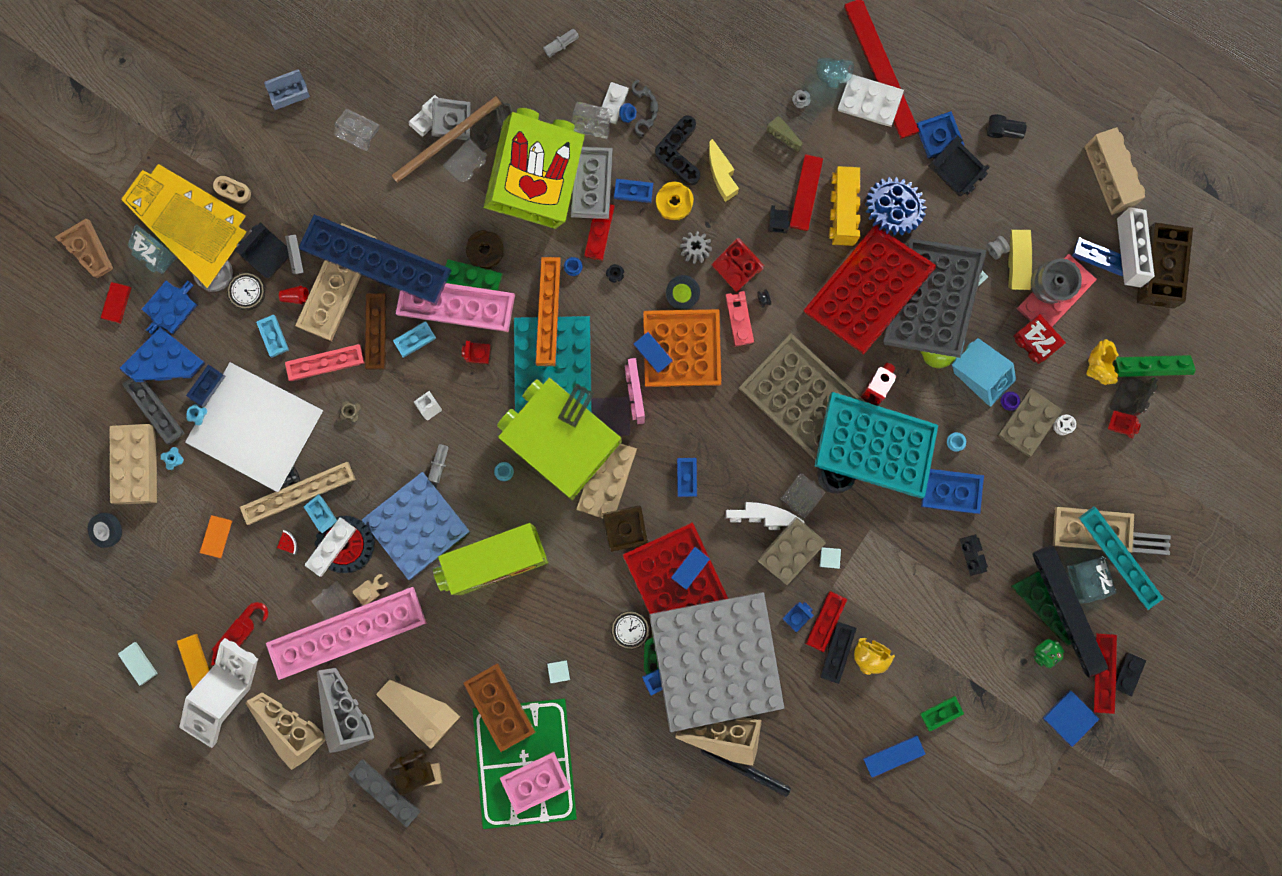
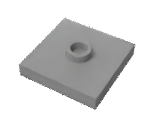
(447, 115)

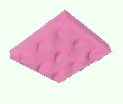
(634, 391)

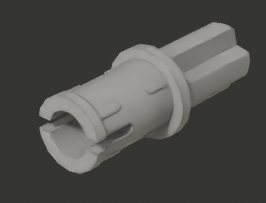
(561, 42)
(438, 463)

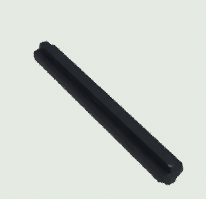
(751, 773)

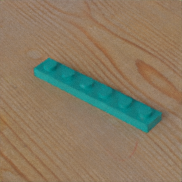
(1121, 558)

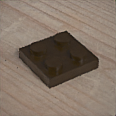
(625, 528)

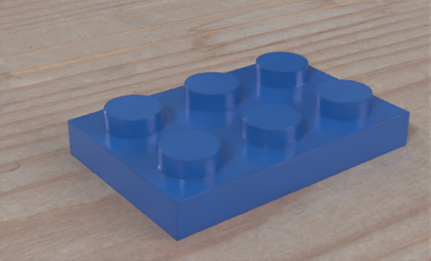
(954, 491)

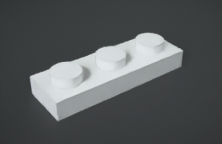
(330, 547)

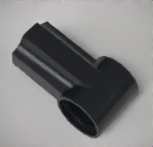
(1002, 127)

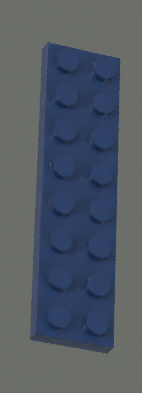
(375, 259)

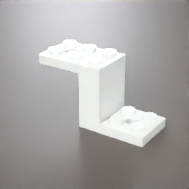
(218, 692)

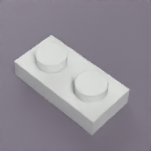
(614, 99)

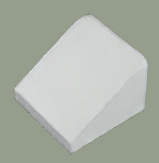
(427, 405)

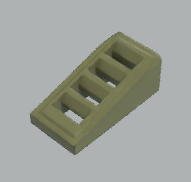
(783, 132)

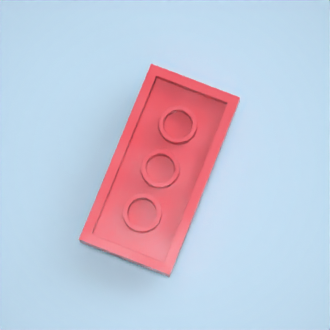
(1052, 313)

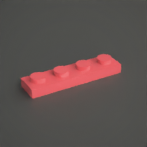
(324, 362)

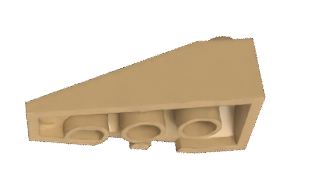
(422, 714)

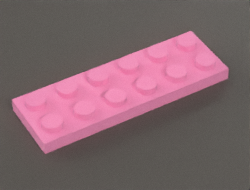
(463, 307)

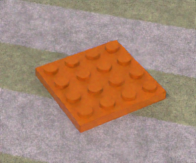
(692, 344)

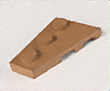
(86, 247)

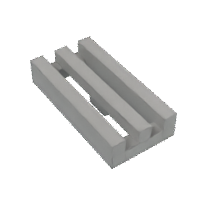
(294, 254)
(1166, 544)

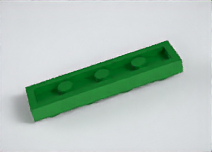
(1154, 366)

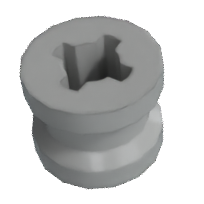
(998, 247)

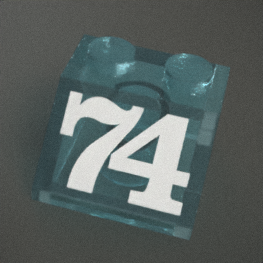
(150, 250)
(1092, 580)

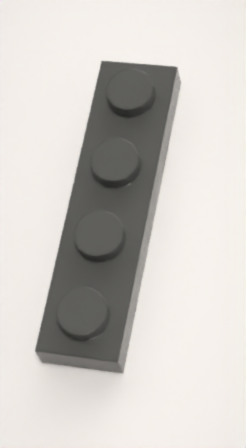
(154, 410)
(384, 793)

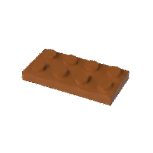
(499, 707)

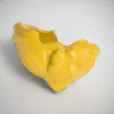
(1101, 363)

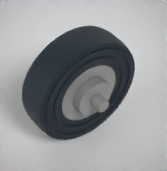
(104, 530)

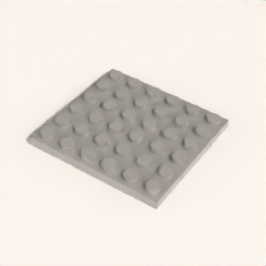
(716, 661)

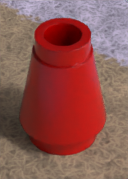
(294, 295)

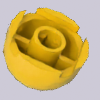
(872, 657)

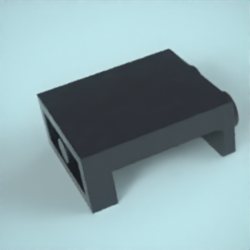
(958, 167)

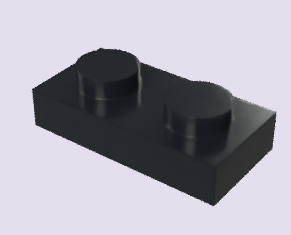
(1129, 673)

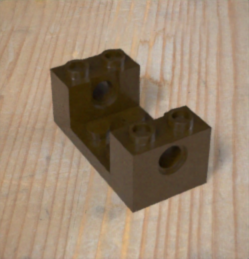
(1168, 285)

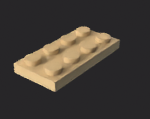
(606, 486)
(1072, 533)

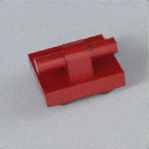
(738, 265)

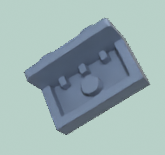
(287, 89)

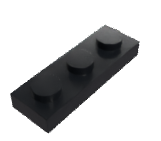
(838, 652)

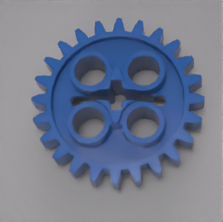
(895, 206)

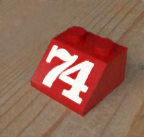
(1038, 339)

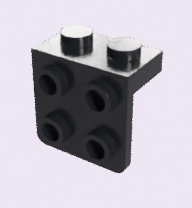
(263, 250)

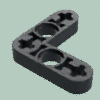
(672, 148)

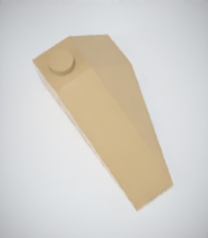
(289, 735)
(729, 739)

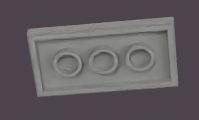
(592, 184)

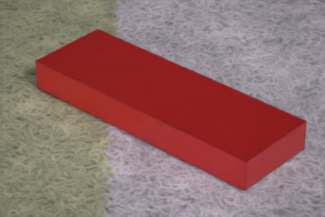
(826, 621)

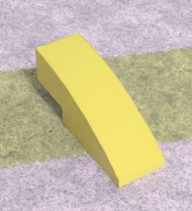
(722, 172)
(1020, 260)

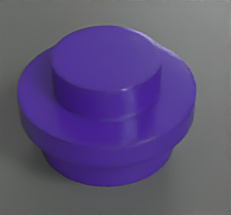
(1010, 401)

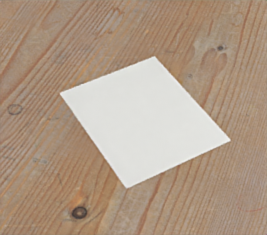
(254, 427)

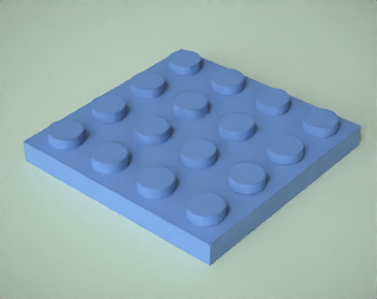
(415, 526)

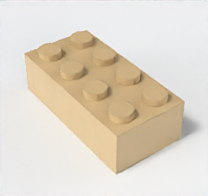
(1114, 171)
(133, 464)

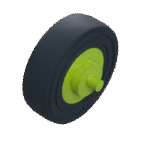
(683, 292)

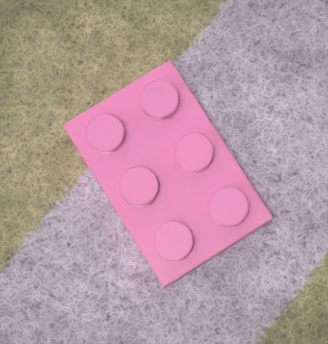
(535, 783)

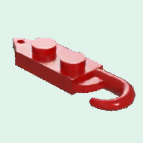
(241, 628)

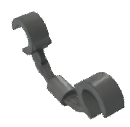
(654, 108)

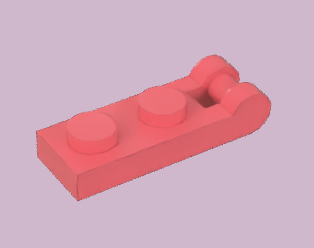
(739, 319)

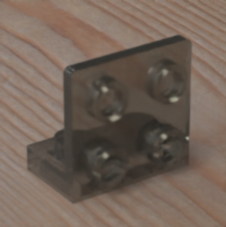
(489, 128)
(1133, 395)

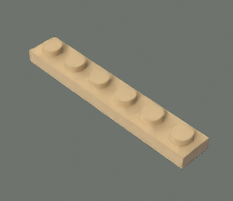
(297, 493)

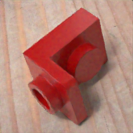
(476, 352)
(1124, 424)

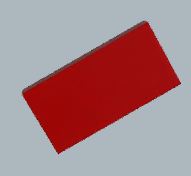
(116, 302)

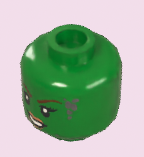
(1048, 653)

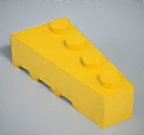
(846, 204)

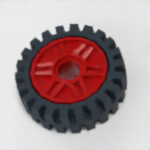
(359, 549)

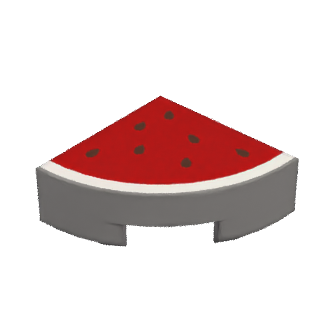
(288, 543)

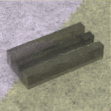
(583, 391)

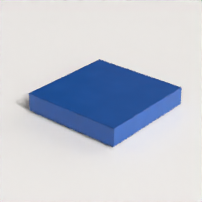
(937, 133)
(1070, 718)

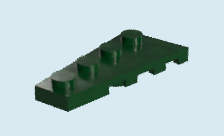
(1036, 596)

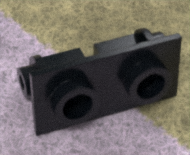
(970, 546)

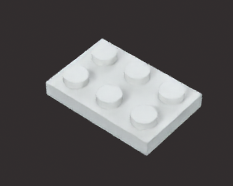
(870, 100)

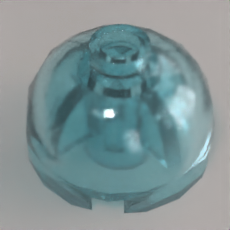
(834, 71)

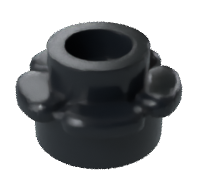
(615, 268)

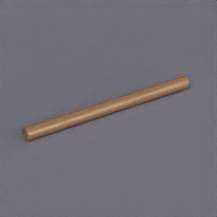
(446, 139)

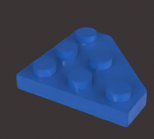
(161, 359)

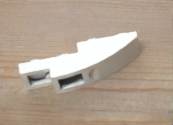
(773, 516)

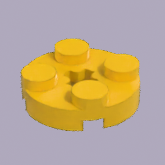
(671, 211)

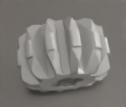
(688, 244)

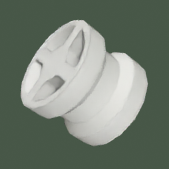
(1067, 422)

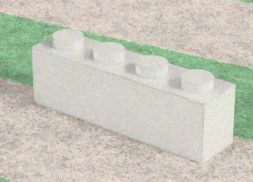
(1135, 247)

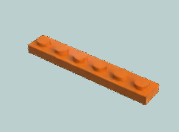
(548, 311)

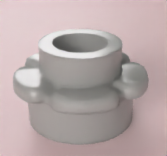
(801, 103)

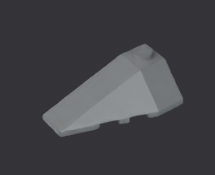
(341, 717)

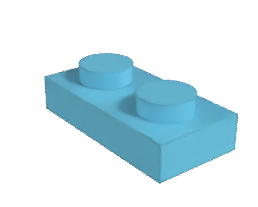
(272, 336)
(414, 339)
(320, 513)

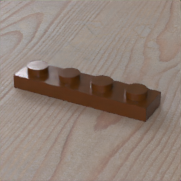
(375, 332)

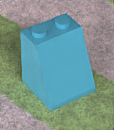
(985, 371)

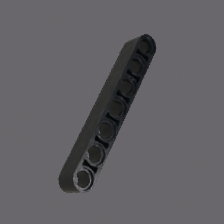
(1070, 611)

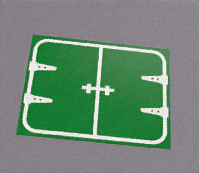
(551, 735)

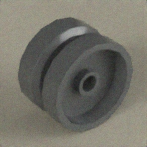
(1056, 281)

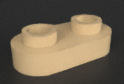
(233, 189)

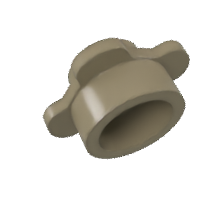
(345, 411)

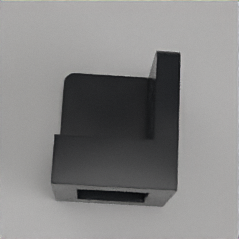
(778, 220)

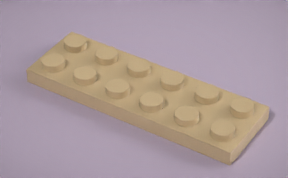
(328, 298)

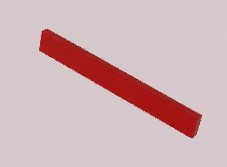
(879, 62)

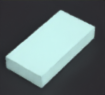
(137, 663)

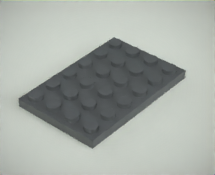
(942, 307)

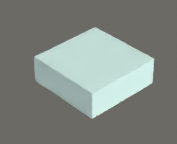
(830, 558)
(558, 671)

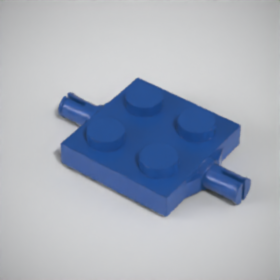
(169, 307)

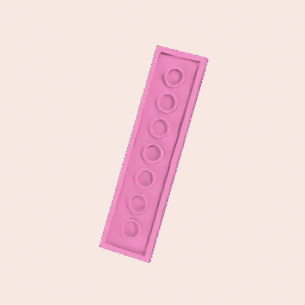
(346, 633)

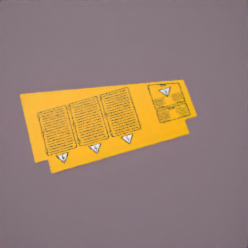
(186, 220)

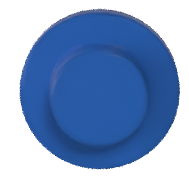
(627, 112)
(573, 266)

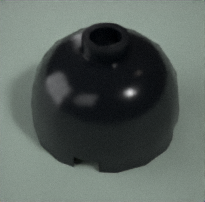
(834, 482)

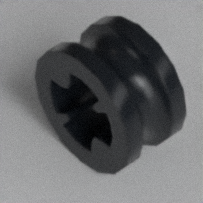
(764, 298)

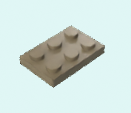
(1030, 422)
(791, 551)

